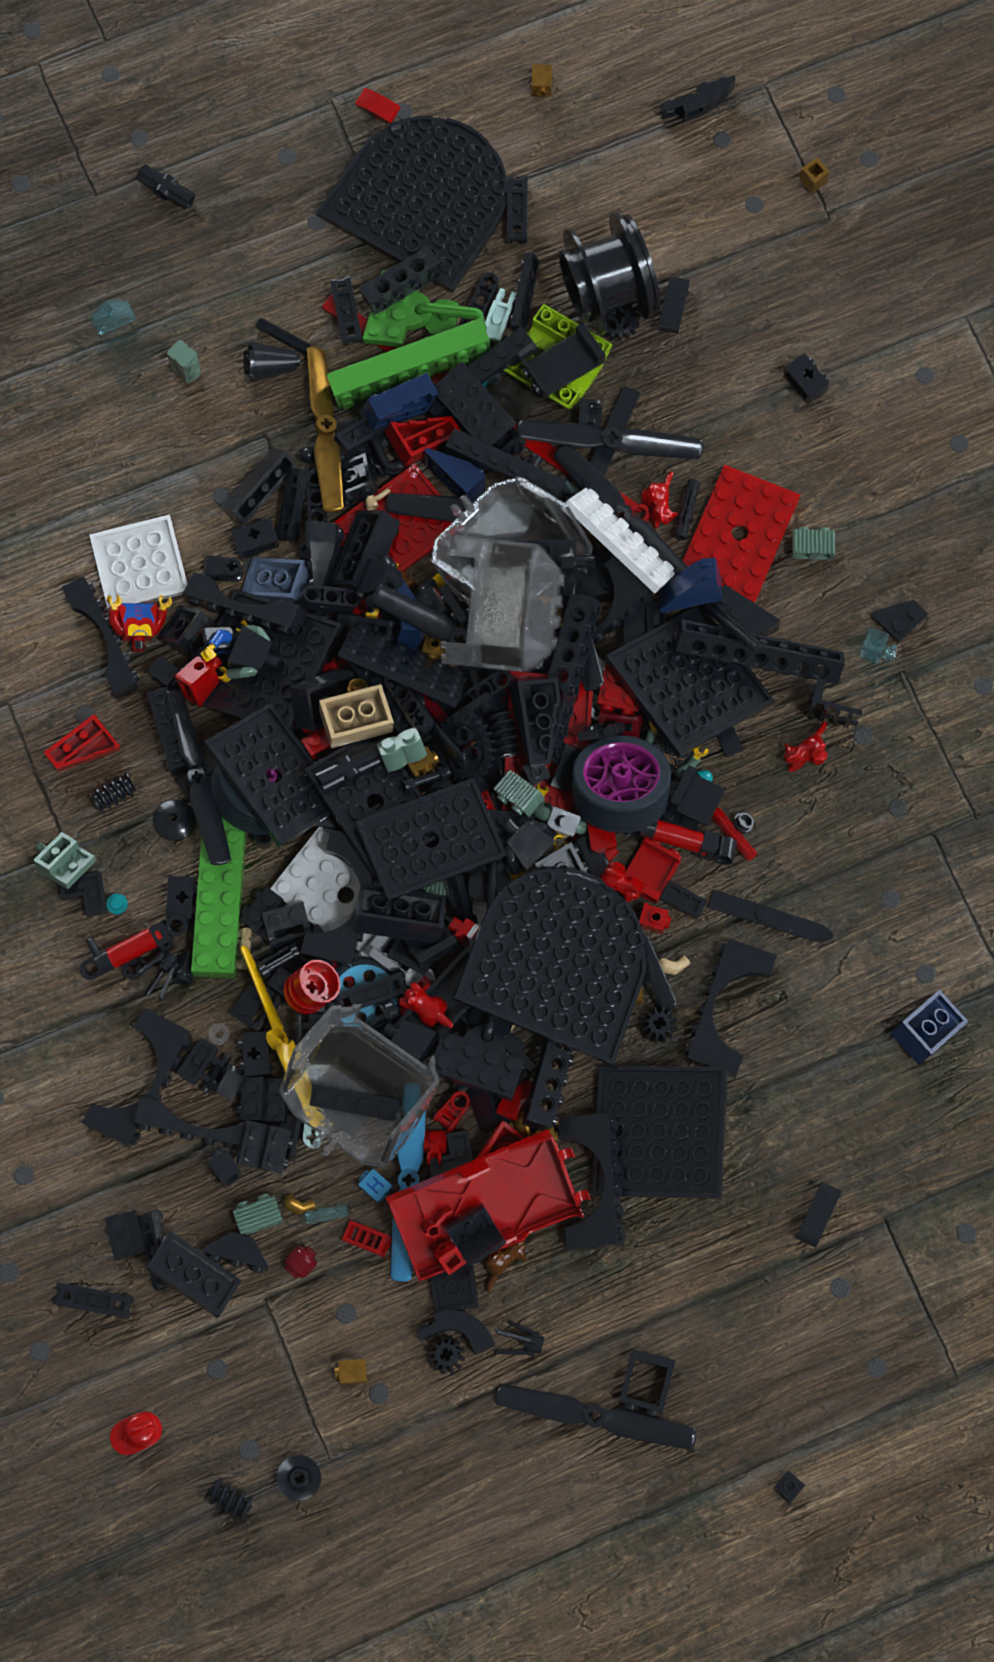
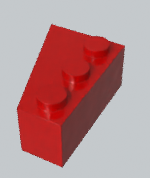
(414, 437)
(82, 745)

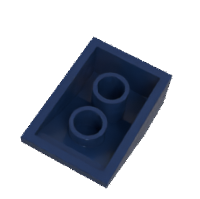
(456, 474)
(693, 586)
(403, 631)
(929, 1027)

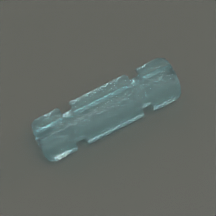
(326, 1214)

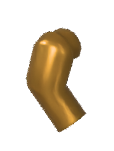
(297, 1206)

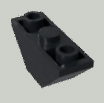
(238, 1251)

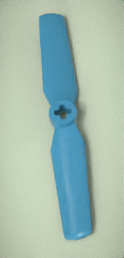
(410, 1159)

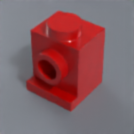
(655, 926)
(444, 1253)

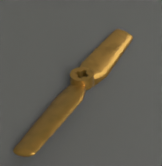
(326, 449)

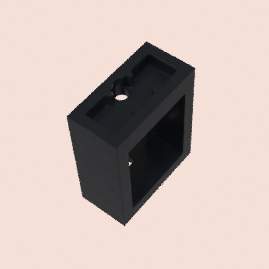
(654, 1360)

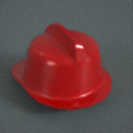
(136, 1433)

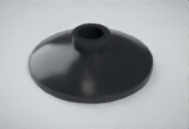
(176, 829)
(290, 1469)

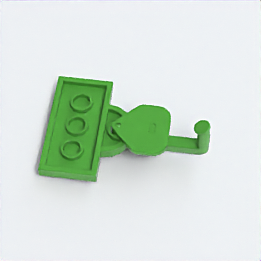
(391, 325)

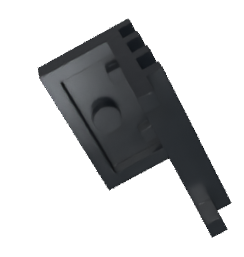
(819, 707)

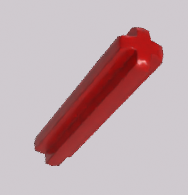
(729, 829)

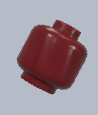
(300, 1261)

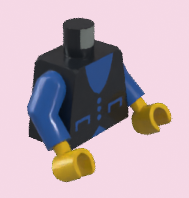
(212, 642)

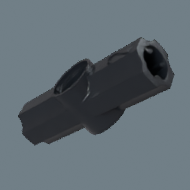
(165, 186)
(347, 768)

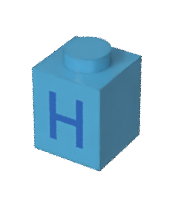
(374, 1186)

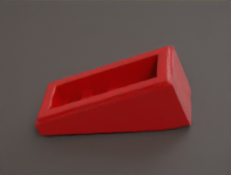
(384, 1243)

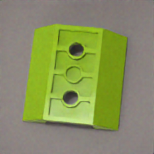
(547, 331)

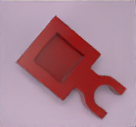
(435, 1144)

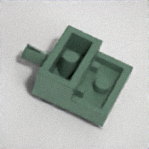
(63, 860)

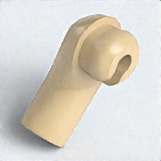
(672, 967)

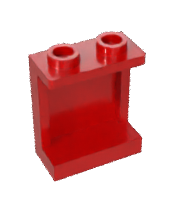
(654, 868)

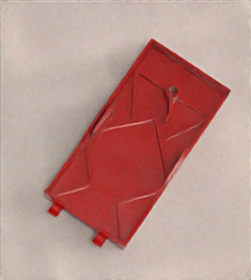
(518, 1185)

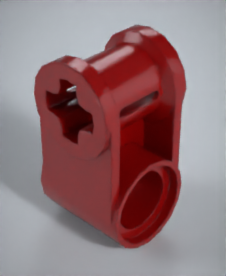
(452, 1112)

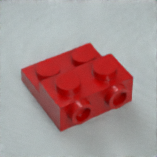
(615, 696)

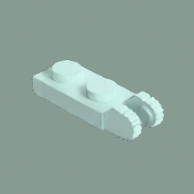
(499, 316)

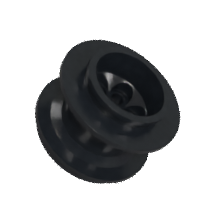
(609, 273)

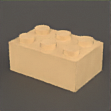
(356, 716)

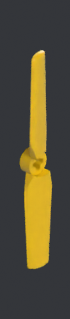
(276, 1036)

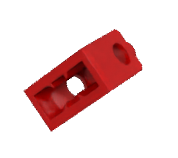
(198, 679)

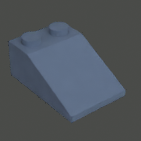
(277, 578)

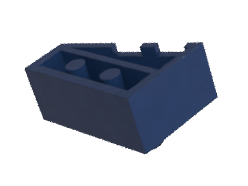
(400, 402)

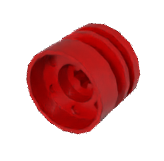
(311, 987)

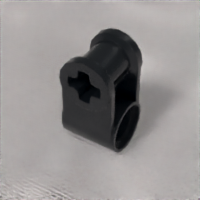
(219, 568)

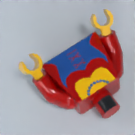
(137, 620)

